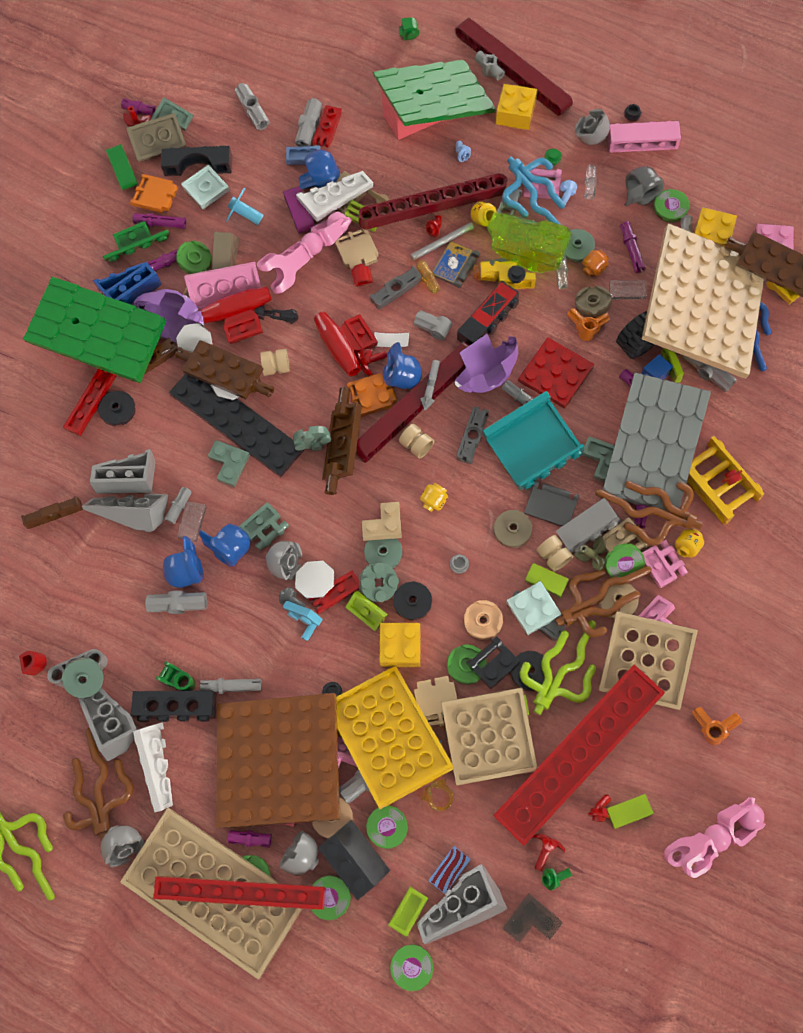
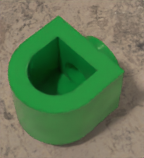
(409, 28)

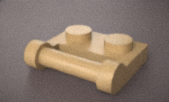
(620, 536)

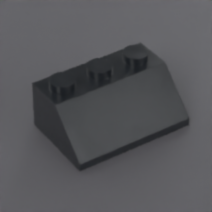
(354, 859)

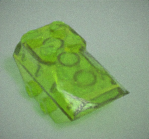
(529, 243)

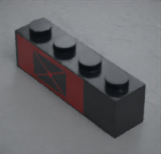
(489, 314)

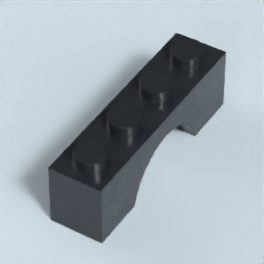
(176, 160)

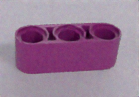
(301, 217)

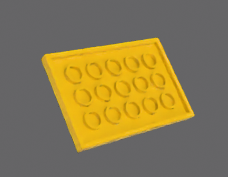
(389, 737)

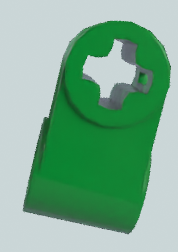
(173, 677)

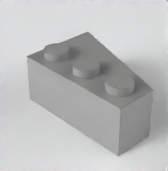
(125, 475)
(589, 525)

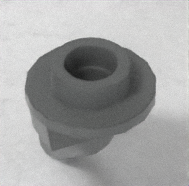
(289, 594)

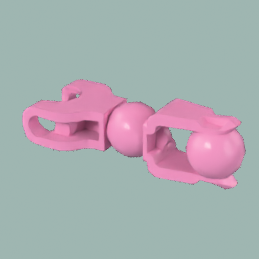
(717, 838)

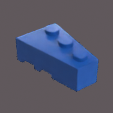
(130, 283)

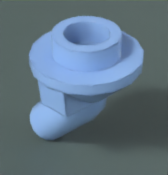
(463, 152)
(569, 189)

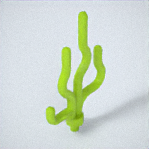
(549, 691)
(5, 830)

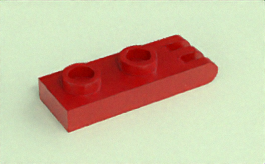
(327, 126)
(342, 588)

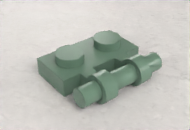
(261, 521)

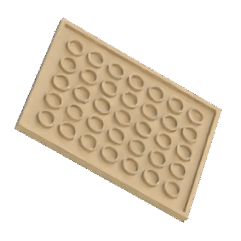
(703, 303)

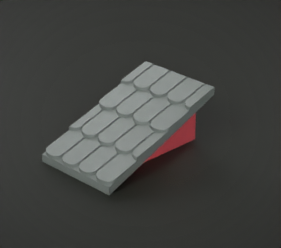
(656, 439)

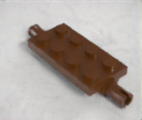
(770, 261)
(224, 370)
(343, 443)

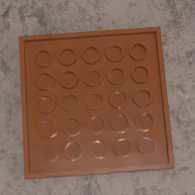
(277, 761)

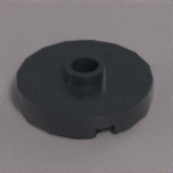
(122, 414)
(415, 610)
(535, 660)

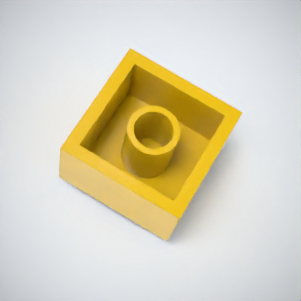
(516, 106)
(715, 225)
(400, 645)

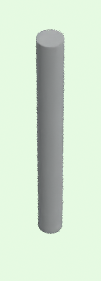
(442, 241)

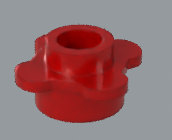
(732, 477)

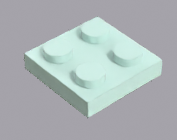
(205, 187)
(533, 608)

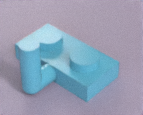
(305, 615)

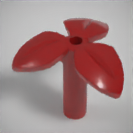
(131, 119)
(365, 358)
(548, 846)

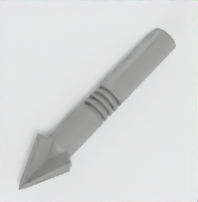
(427, 400)

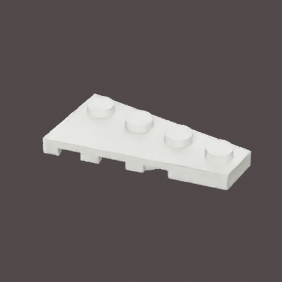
(333, 196)
(150, 750)

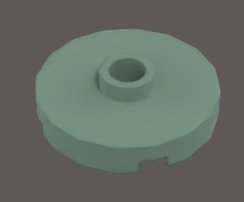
(579, 252)
(391, 557)
(82, 667)

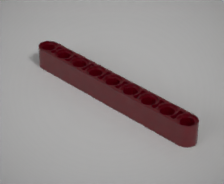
(514, 66)
(424, 199)
(409, 407)

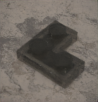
(530, 914)

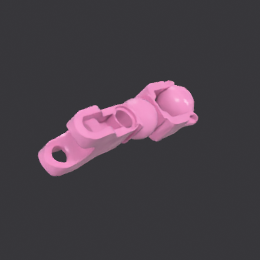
(301, 252)

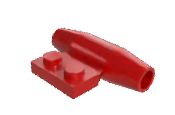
(238, 313)
(345, 340)

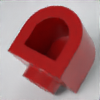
(361, 275)
(32, 662)

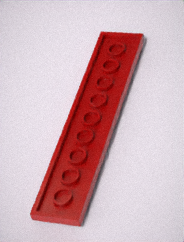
(578, 754)

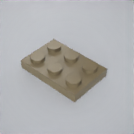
(154, 135)

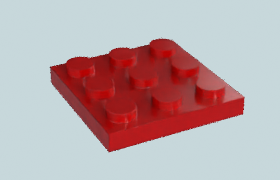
(556, 371)

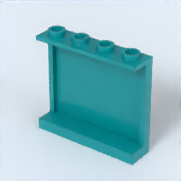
(532, 441)

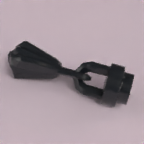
(285, 315)

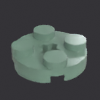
(312, 439)
(389, 582)

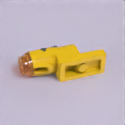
(498, 269)

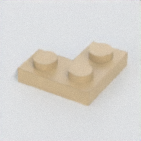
(385, 528)

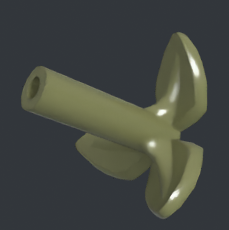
(586, 554)

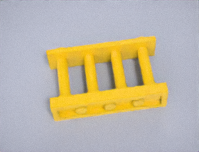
(711, 497)

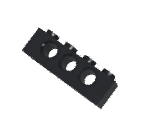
(144, 699)

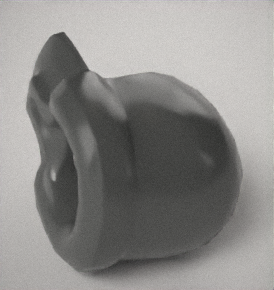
(643, 185)

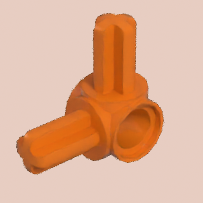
(587, 326)
(722, 727)

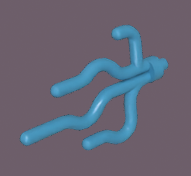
(525, 177)

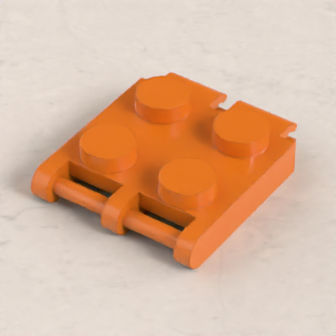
(155, 194)
(372, 394)

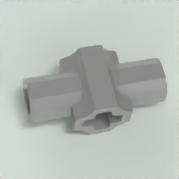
(489, 65)

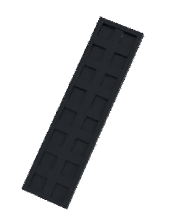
(238, 424)

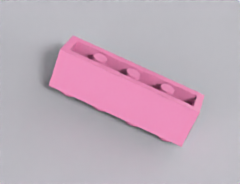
(644, 136)

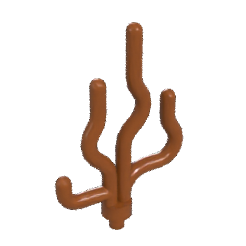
(677, 516)
(583, 609)
(99, 814)

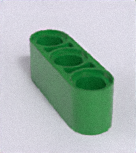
(121, 167)

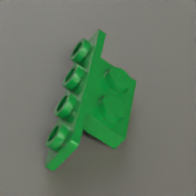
(134, 238)

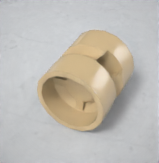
(275, 362)
(418, 442)
(552, 550)

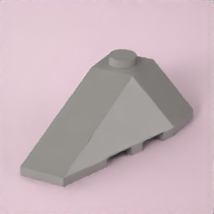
(133, 512)
(109, 724)
(466, 904)

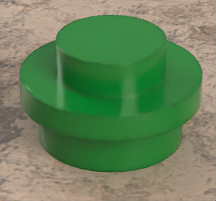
(553, 156)

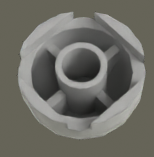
(593, 128)
(283, 559)
(120, 844)
(300, 855)

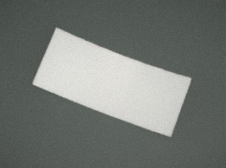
(388, 339)

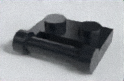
(498, 667)

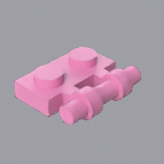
(661, 571)

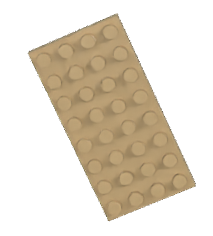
(240, 932)

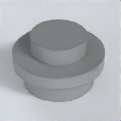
(459, 564)

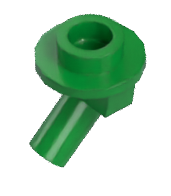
(551, 879)

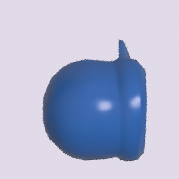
(321, 170)
(406, 369)
(228, 545)
(184, 567)

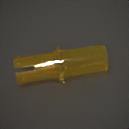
(428, 276)

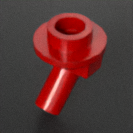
(433, 227)
(599, 813)

